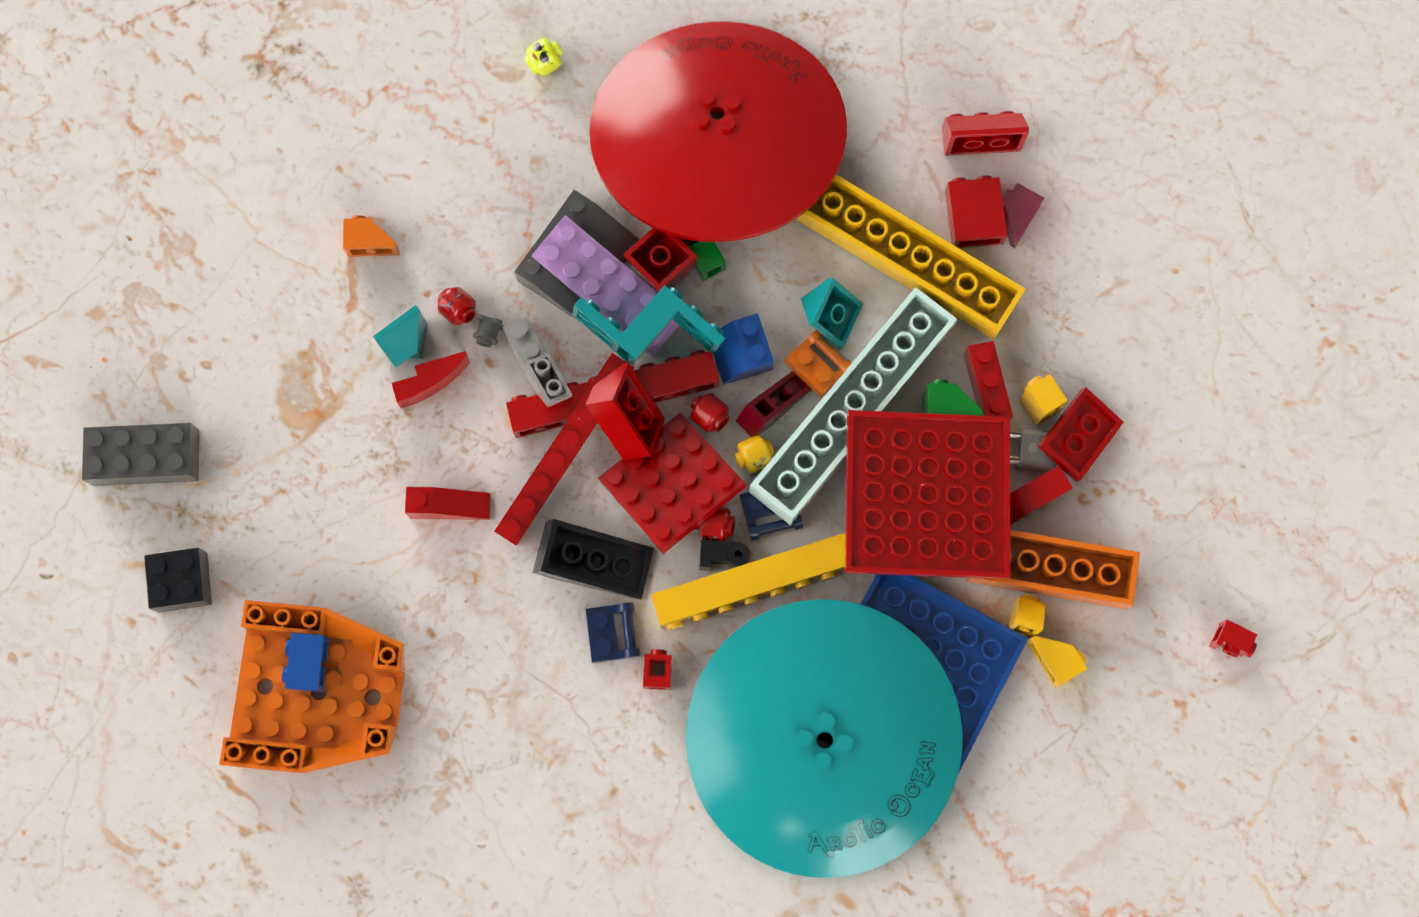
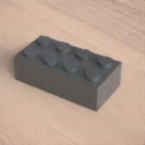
(140, 454)

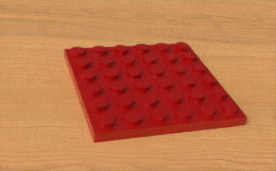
(927, 495)

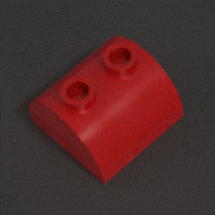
(661, 259)

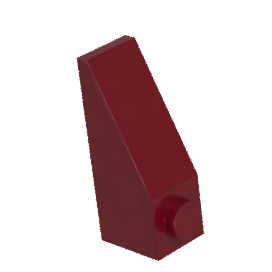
(772, 404)

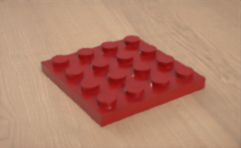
(674, 486)

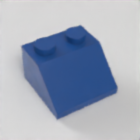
(743, 351)

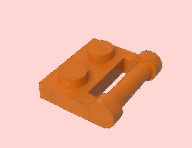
(813, 368)

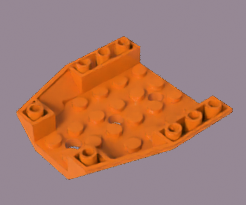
(291, 727)

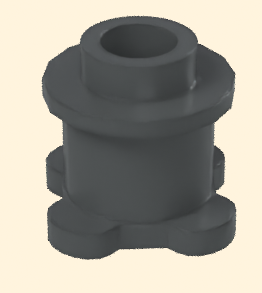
(487, 331)

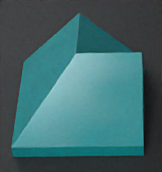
(832, 311)
(403, 337)

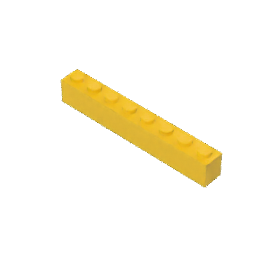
(749, 582)

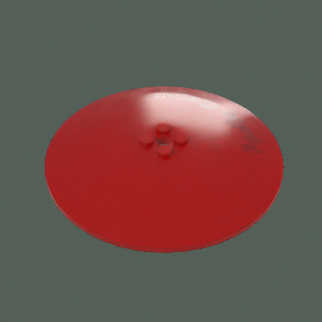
(726, 174)

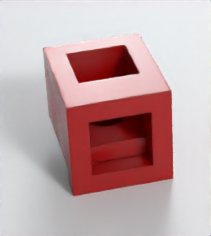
(1234, 639)
(654, 681)

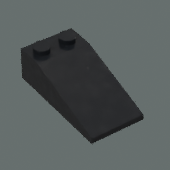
(593, 559)

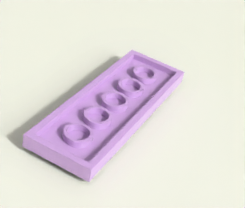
(597, 276)

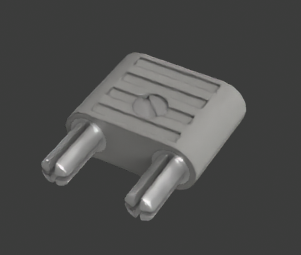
(1029, 455)

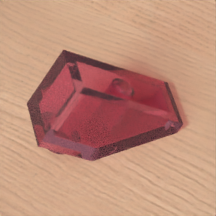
(1019, 211)

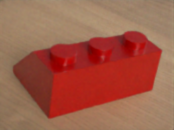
(984, 133)
(626, 413)

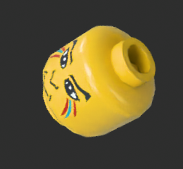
(754, 453)

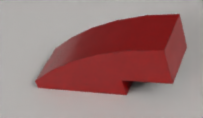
(430, 379)
(1038, 494)

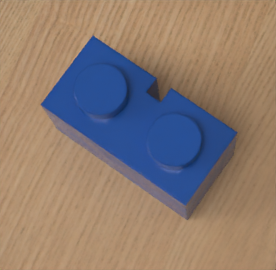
(305, 661)

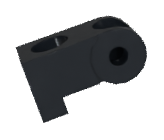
(723, 552)

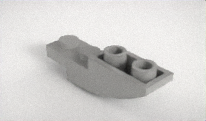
(536, 363)

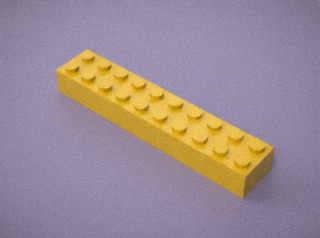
(914, 256)

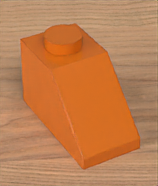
(366, 238)

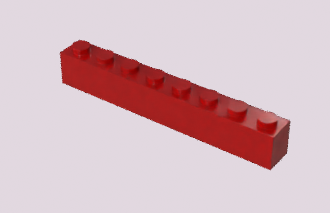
(663, 382)

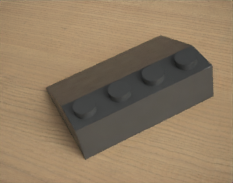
(594, 222)

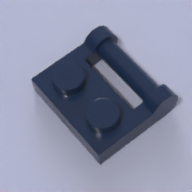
(755, 509)
(603, 633)

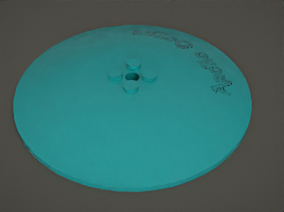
(813, 673)

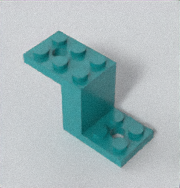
(649, 325)

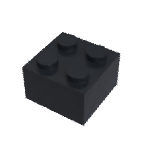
(178, 580)

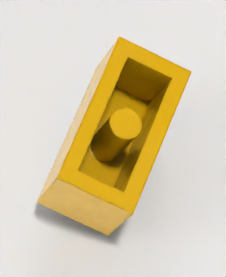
(1042, 399)

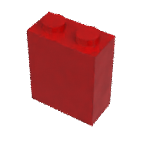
(975, 212)

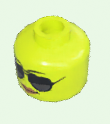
(544, 57)

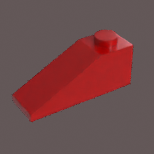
(446, 504)

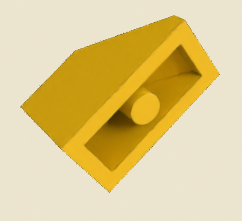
(1027, 615)
(1057, 659)

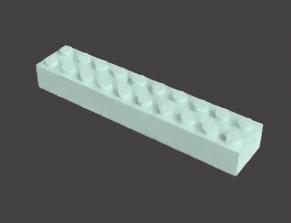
(866, 385)

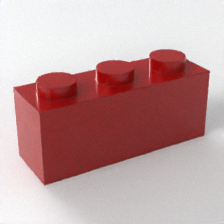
(987, 380)

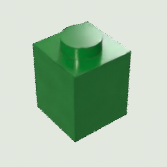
(709, 259)

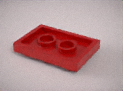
(1080, 434)

